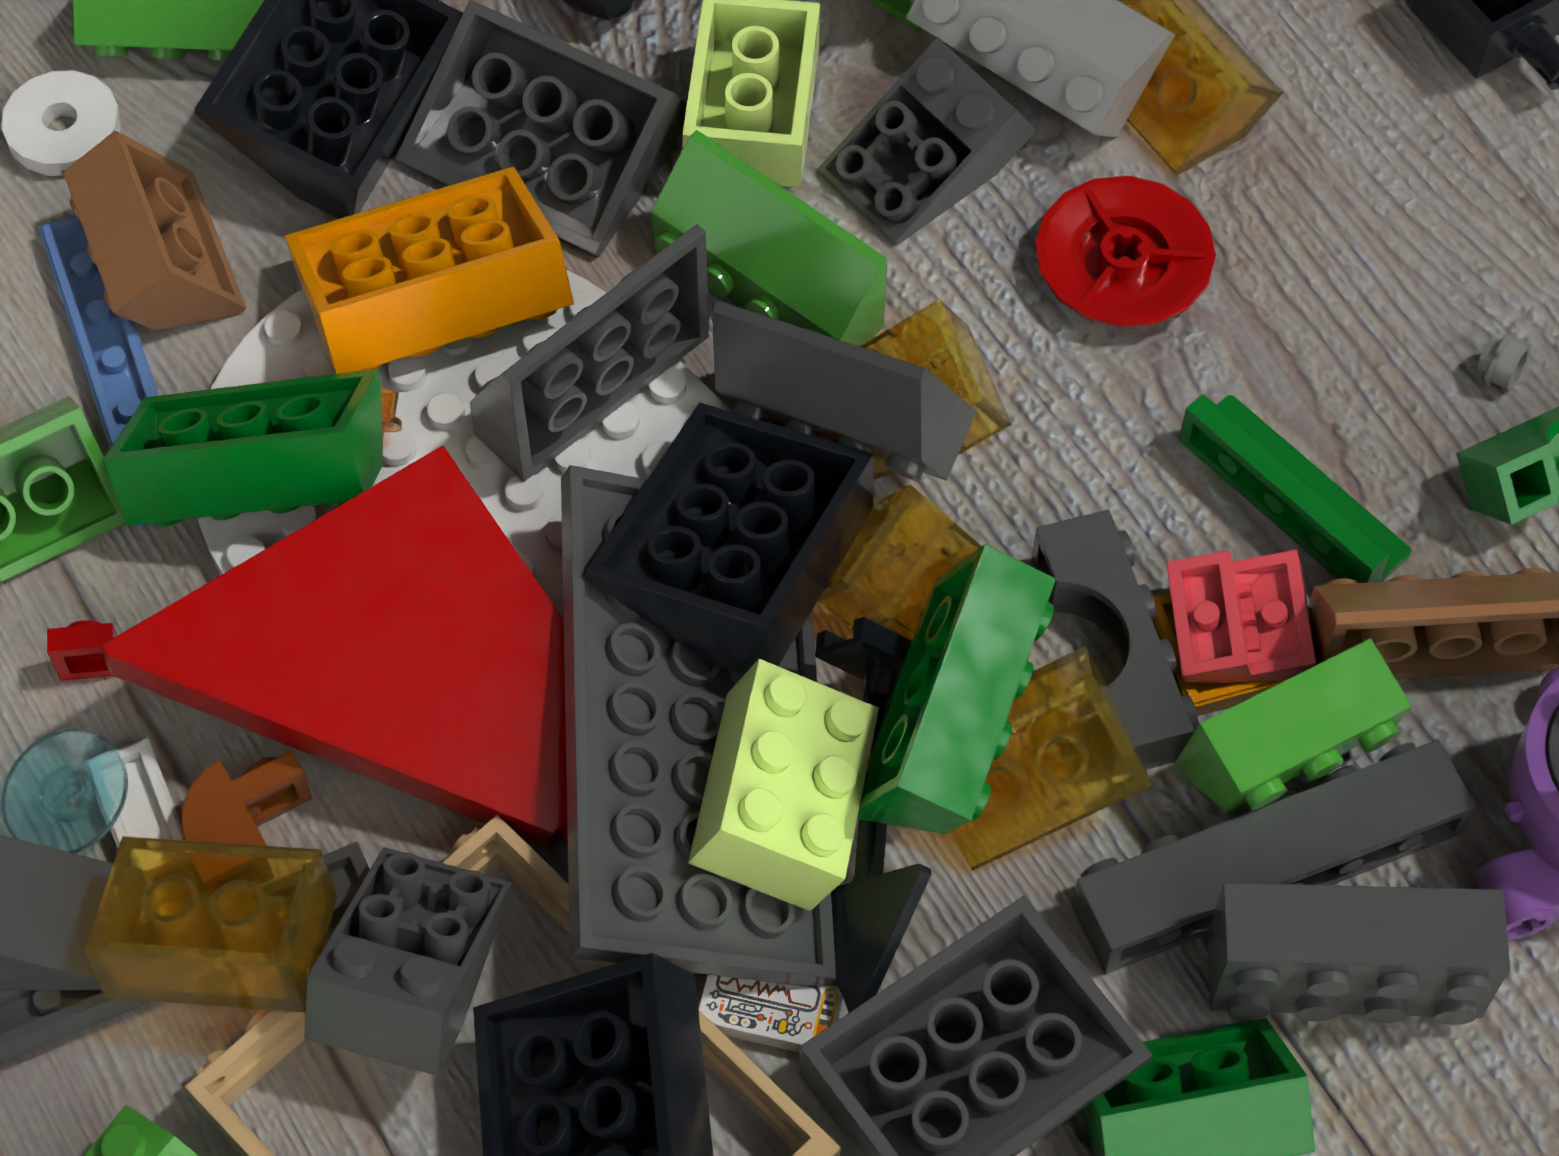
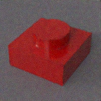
(78, 649)

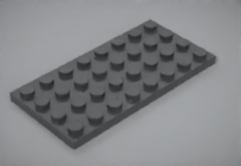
(637, 772)

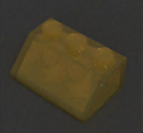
(1202, 89)
(1060, 764)

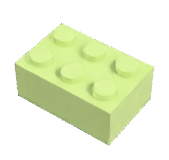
(756, 82)
(784, 786)

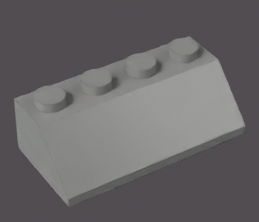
(1069, 54)

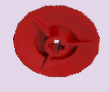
(1125, 219)

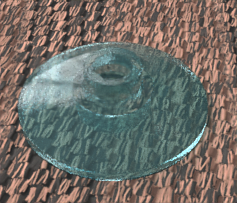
(46, 779)

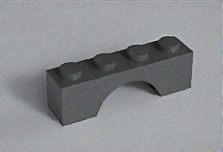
(1098, 584)

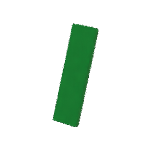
(1291, 491)

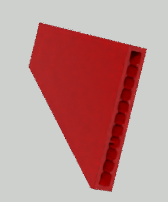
(386, 645)

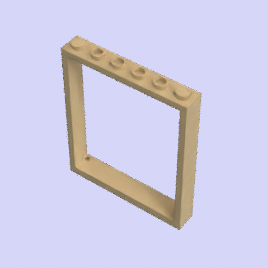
(485, 850)

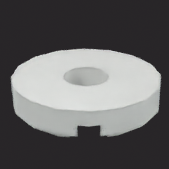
(51, 97)

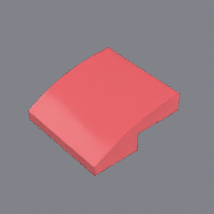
(1241, 617)

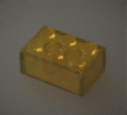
(211, 923)

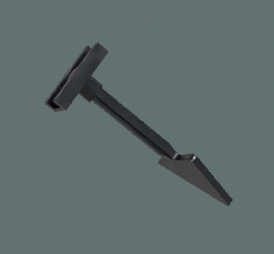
(875, 905)

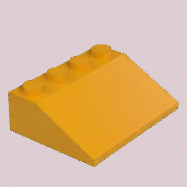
(430, 271)

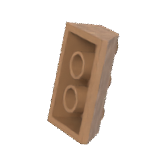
(151, 236)

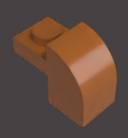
(232, 810)

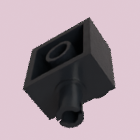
(1495, 32)

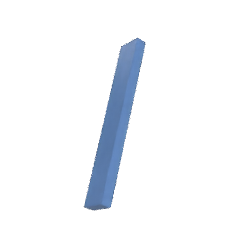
(105, 342)

